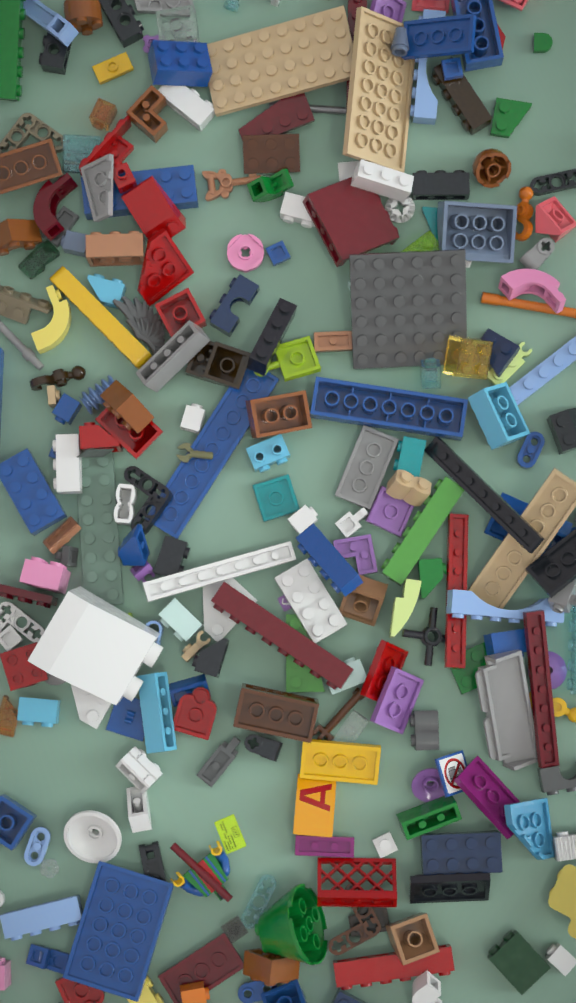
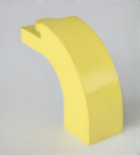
(57, 329)

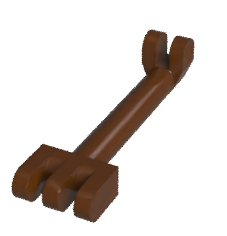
(325, 731)

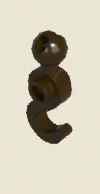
(58, 378)

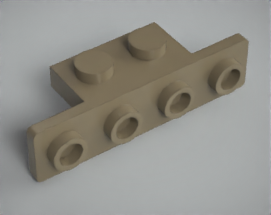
(19, 305)

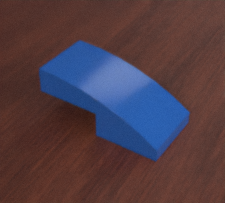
(47, 958)

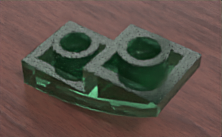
(38, 259)

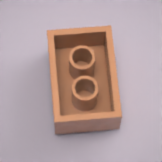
(115, 249)

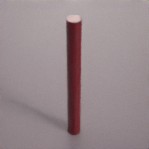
(201, 872)

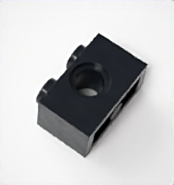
(54, 62)

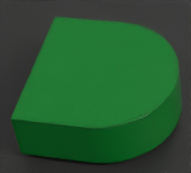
(542, 42)

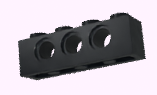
(127, 34)

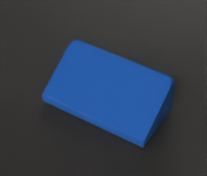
(186, 686)

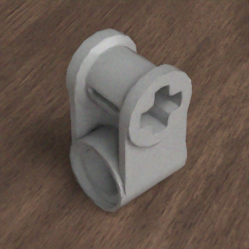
(535, 257)

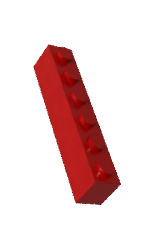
(388, 967)

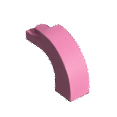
(533, 282)

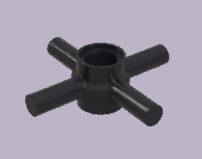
(422, 635)

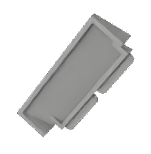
(508, 710)

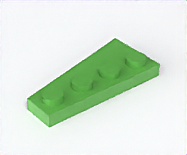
(299, 678)

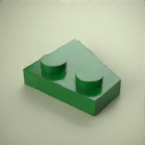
(507, 116)

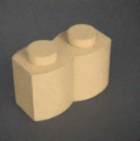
(409, 488)

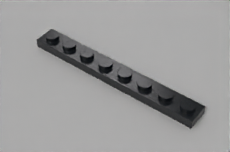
(484, 495)

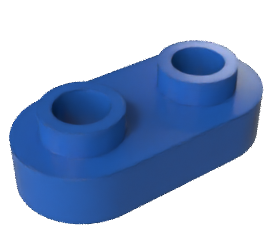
(530, 450)
(256, 989)

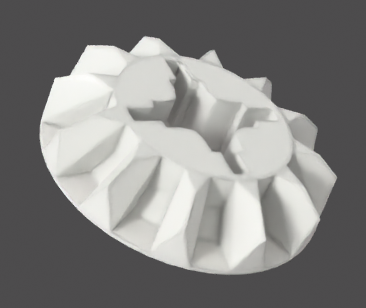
(395, 214)

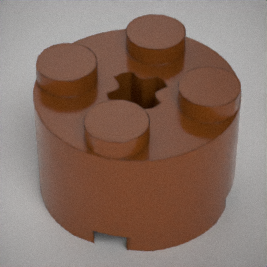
(84, 15)

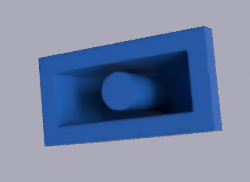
(134, 548)

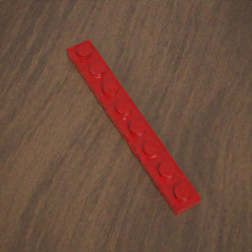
(456, 579)

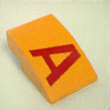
(314, 807)

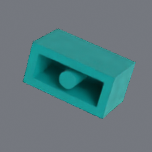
(410, 455)

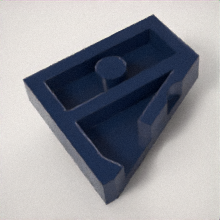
(502, 351)

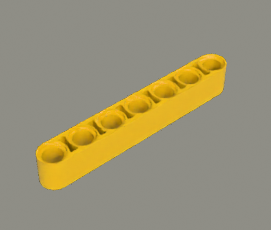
(100, 317)

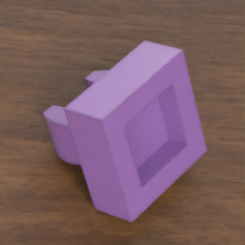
(141, 571)

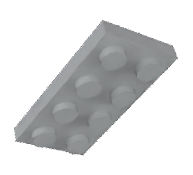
(366, 467)

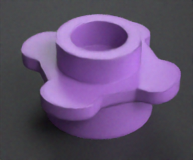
(148, 39)

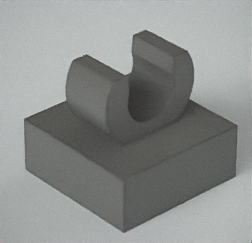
(68, 556)

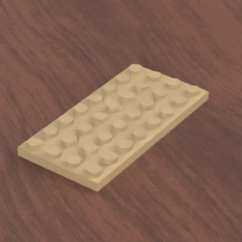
(280, 61)
(378, 94)

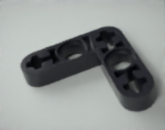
(153, 500)

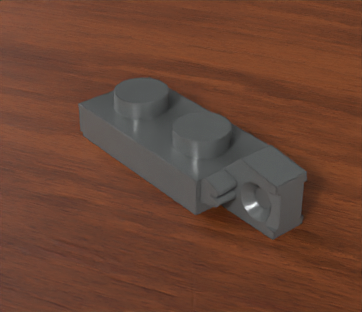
(219, 762)

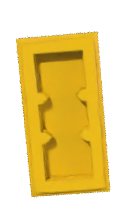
(113, 68)

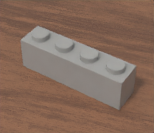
(173, 356)

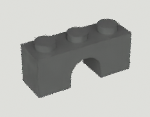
(552, 780)

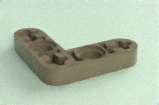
(31, 130)

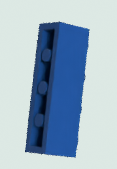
(330, 561)

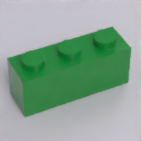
(428, 816)

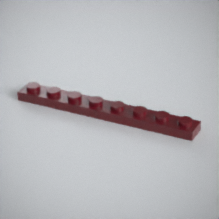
(541, 688)

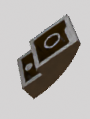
(219, 365)

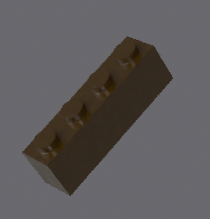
(463, 100)

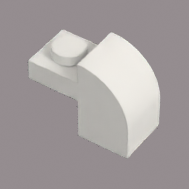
(426, 989)

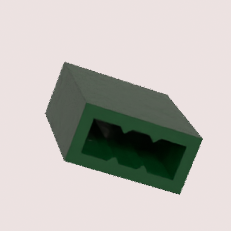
(518, 961)

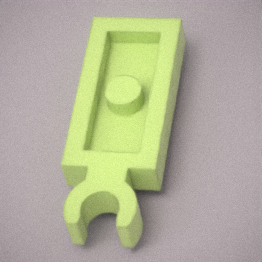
(514, 365)

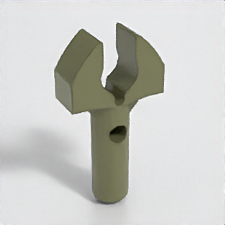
(193, 453)

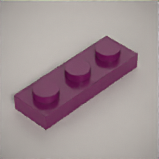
(324, 846)

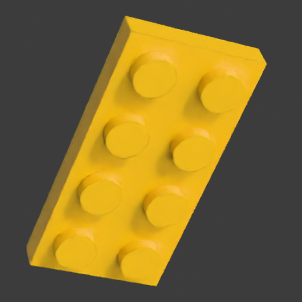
(340, 761)

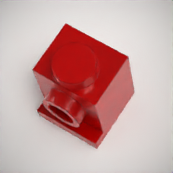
(126, 182)

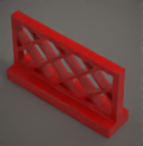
(358, 897)

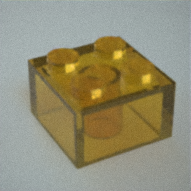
(467, 357)

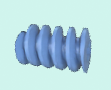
(93, 398)

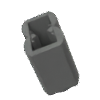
(425, 730)

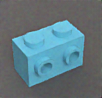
(268, 453)

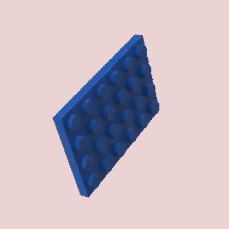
(118, 931)

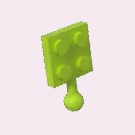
(295, 359)

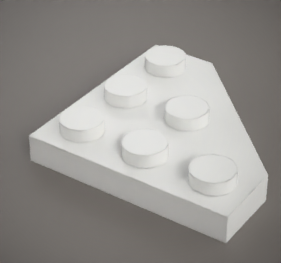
(215, 622)
(90, 707)

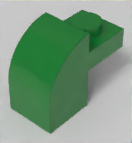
(270, 188)

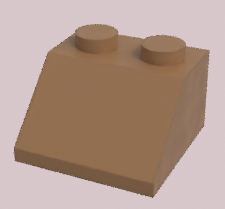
(365, 601)
(412, 938)

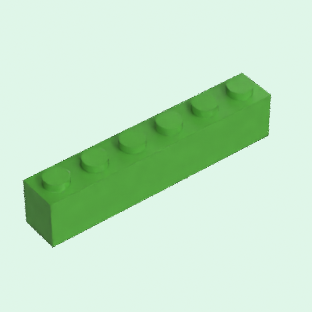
(422, 531)

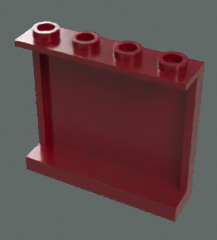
(349, 220)

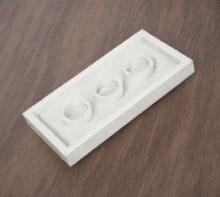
(310, 601)

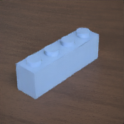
(41, 917)

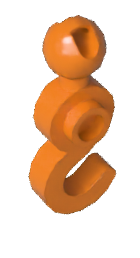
(524, 213)

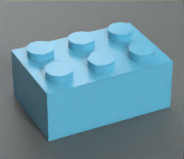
(498, 415)

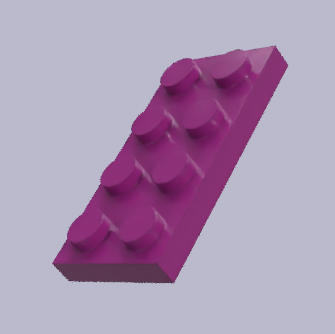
(487, 793)

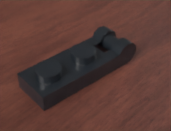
(154, 866)

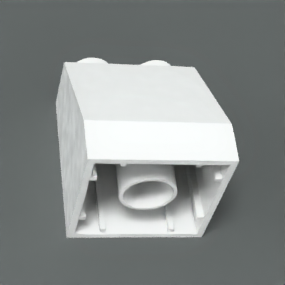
(96, 647)

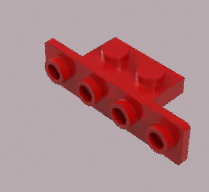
(112, 144)

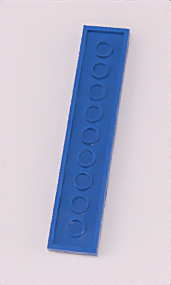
(219, 435)

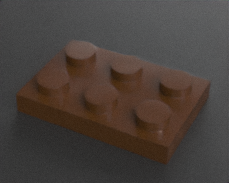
(271, 153)

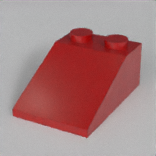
(153, 209)

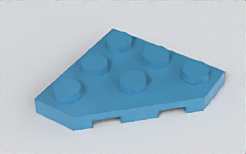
(532, 826)

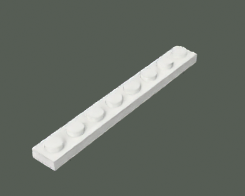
(219, 571)

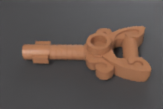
(226, 183)

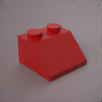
(95, 437)

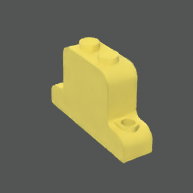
(563, 896)

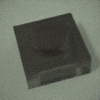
(234, 929)

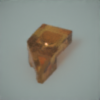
(8, 718)

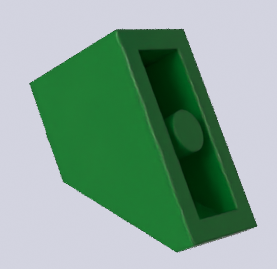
(430, 574)

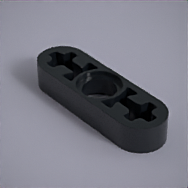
(542, 180)

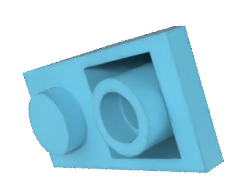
(107, 290)

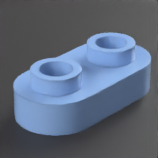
(37, 845)

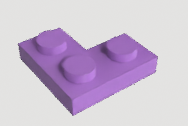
(360, 548)

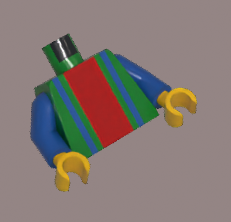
(214, 863)

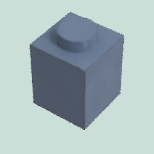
(74, 243)

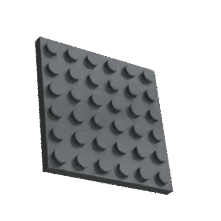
(406, 306)

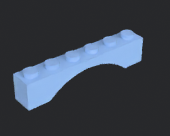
(50, 21)
(425, 105)
(467, 603)

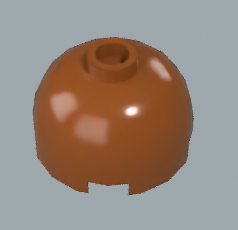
(491, 167)

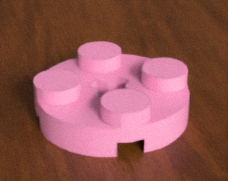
(245, 242)

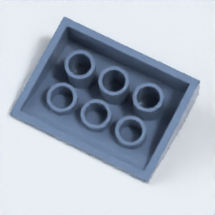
(479, 228)

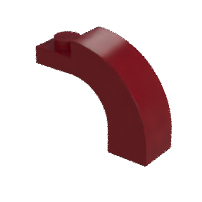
(47, 203)

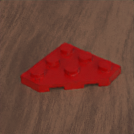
(162, 268)

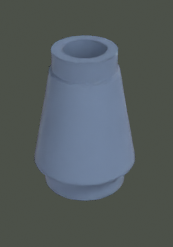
(400, 42)

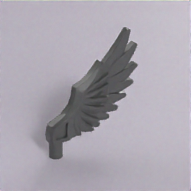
(143, 322)

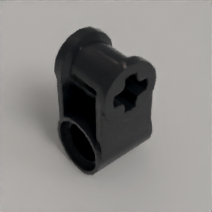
(266, 748)

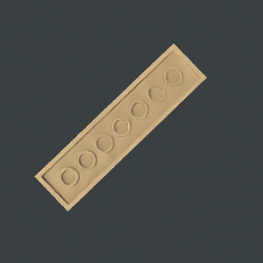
(507, 565)

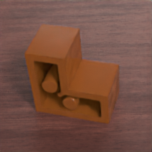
(145, 114)
(18, 234)
(126, 406)
(269, 967)

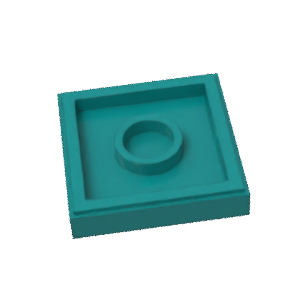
(276, 498)

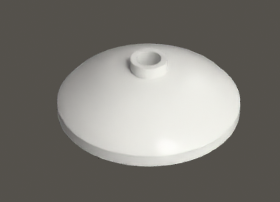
(87, 842)

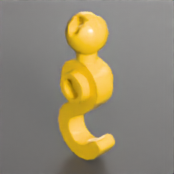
(560, 709)

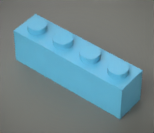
(157, 713)

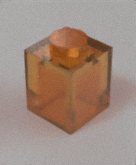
(103, 114)

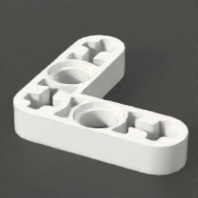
(12, 619)

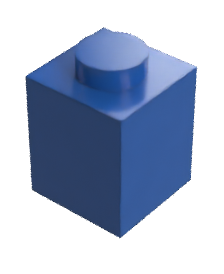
(66, 409)

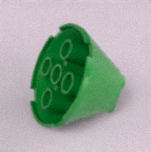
(294, 927)

